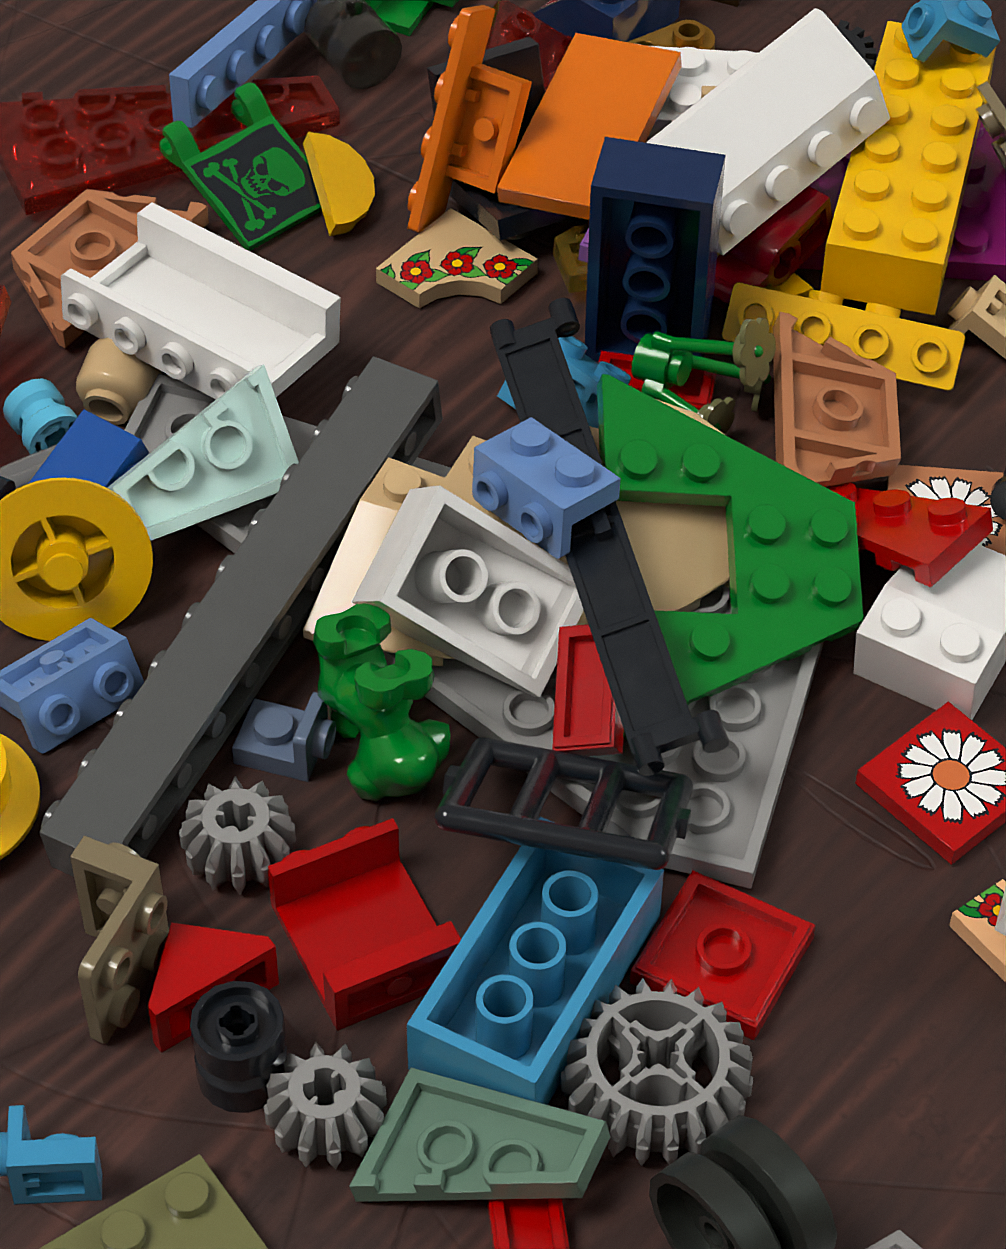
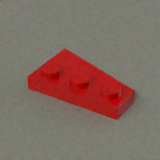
(916, 530)

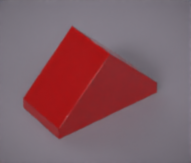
(195, 963)

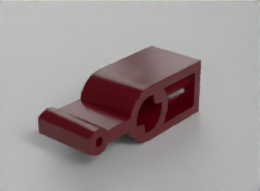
(776, 246)

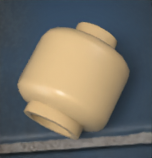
(113, 382)

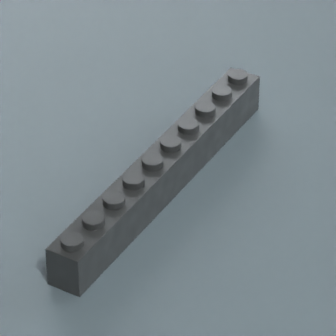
(243, 623)

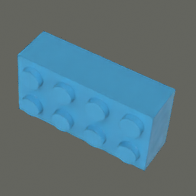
(531, 971)

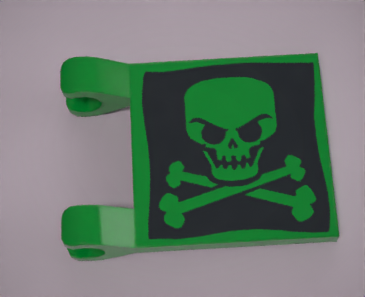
(252, 179)

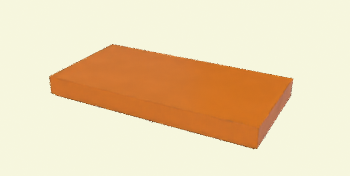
(595, 94)

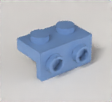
(540, 484)

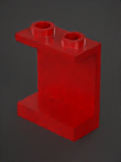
(359, 923)

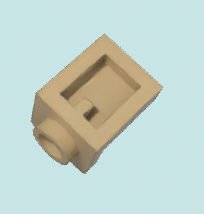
(983, 314)

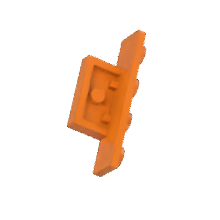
(473, 121)

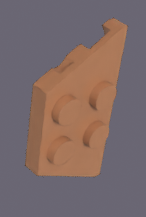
(84, 239)
(832, 410)

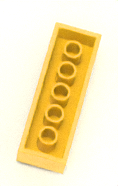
(907, 178)

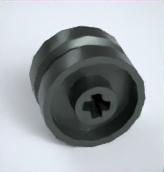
(742, 1194)

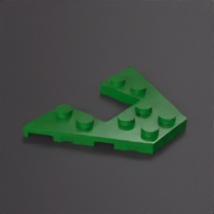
(786, 540)

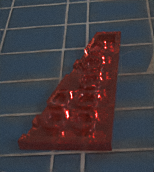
(113, 135)

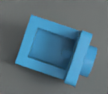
(956, 21)

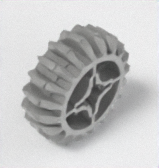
(657, 1098)

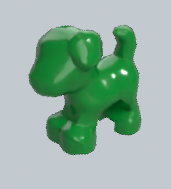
(370, 697)

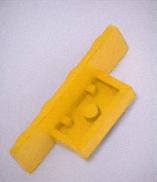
(908, 348)

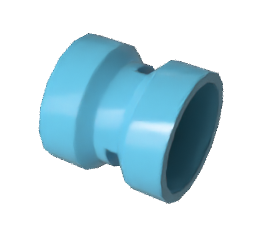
(38, 414)

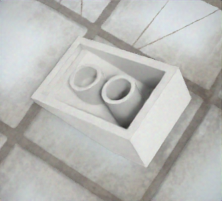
(472, 589)
(938, 638)

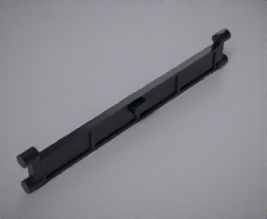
(603, 558)

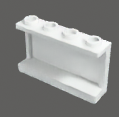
(203, 307)

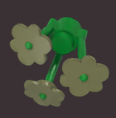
(668, 361)

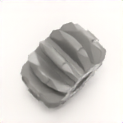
(236, 834)
(325, 1105)

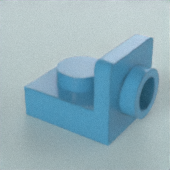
(48, 1168)

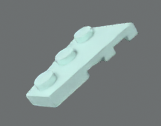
(214, 462)

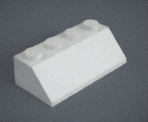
(782, 121)

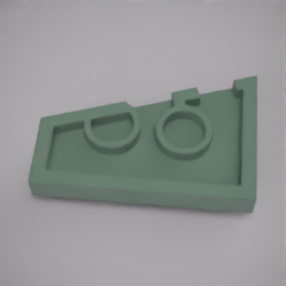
(476, 1145)

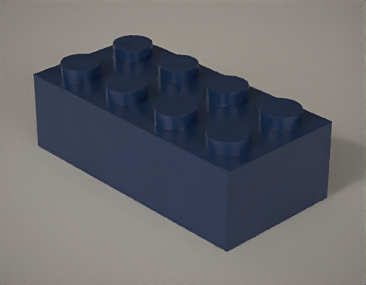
(651, 244)

